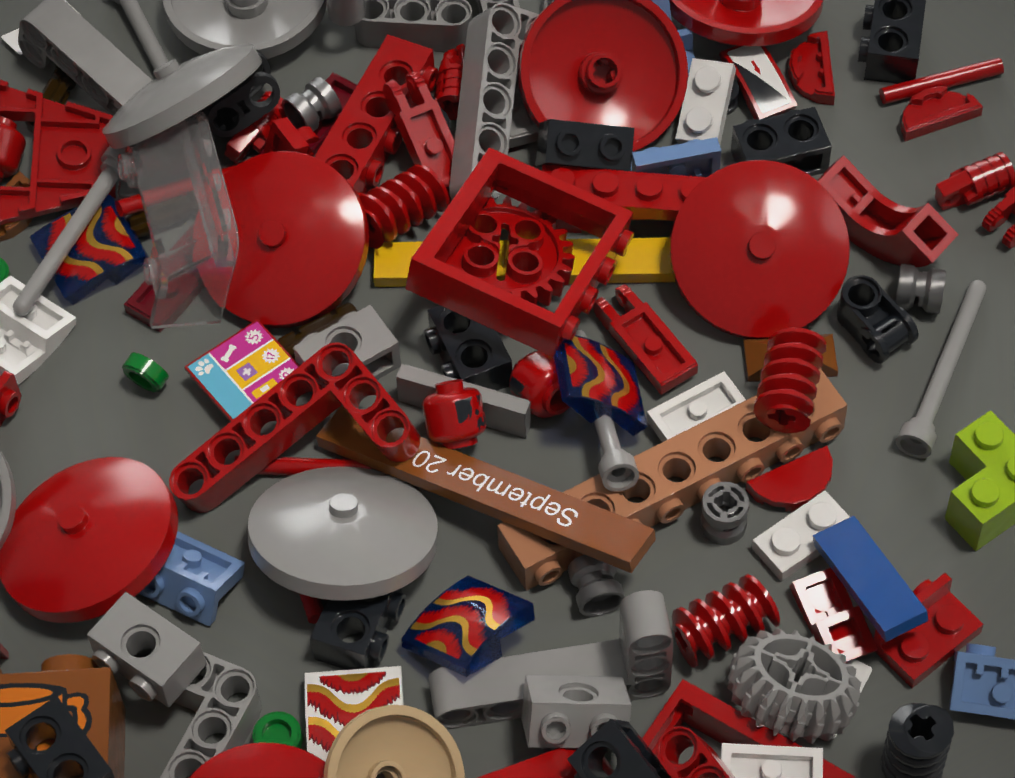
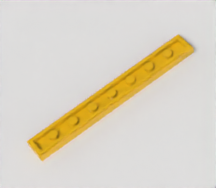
(644, 262)

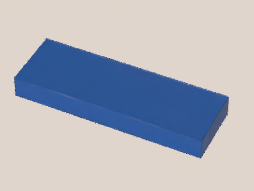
(870, 578)

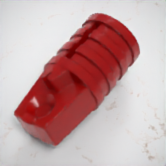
(449, 81)
(255, 135)
(976, 182)

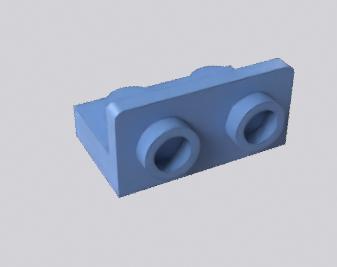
(689, 159)
(194, 579)
(983, 682)

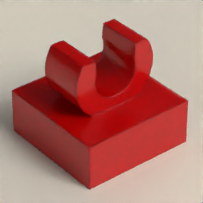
(286, 137)

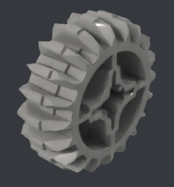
(794, 685)

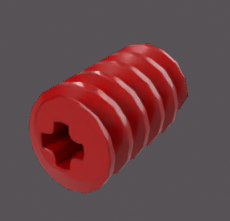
(403, 203)
(789, 379)
(722, 616)

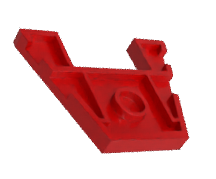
(64, 154)

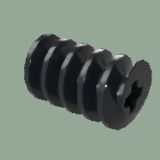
(917, 742)

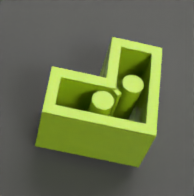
(986, 500)

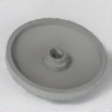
(266, 24)
(180, 93)
(342, 533)

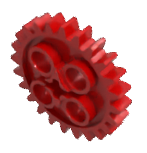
(535, 256)

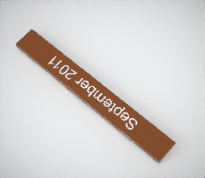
(498, 494)

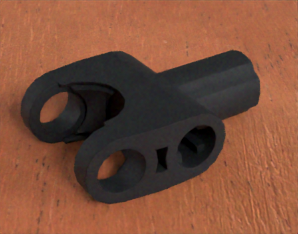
(237, 109)

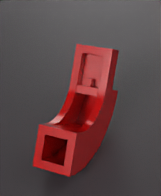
(882, 226)

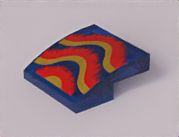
(102, 251)
(599, 382)
(466, 625)

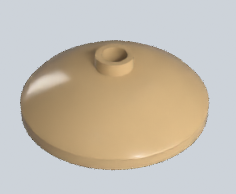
(396, 743)

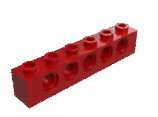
(366, 126)

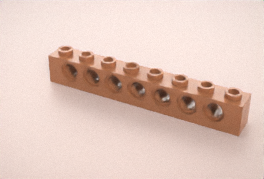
(684, 457)

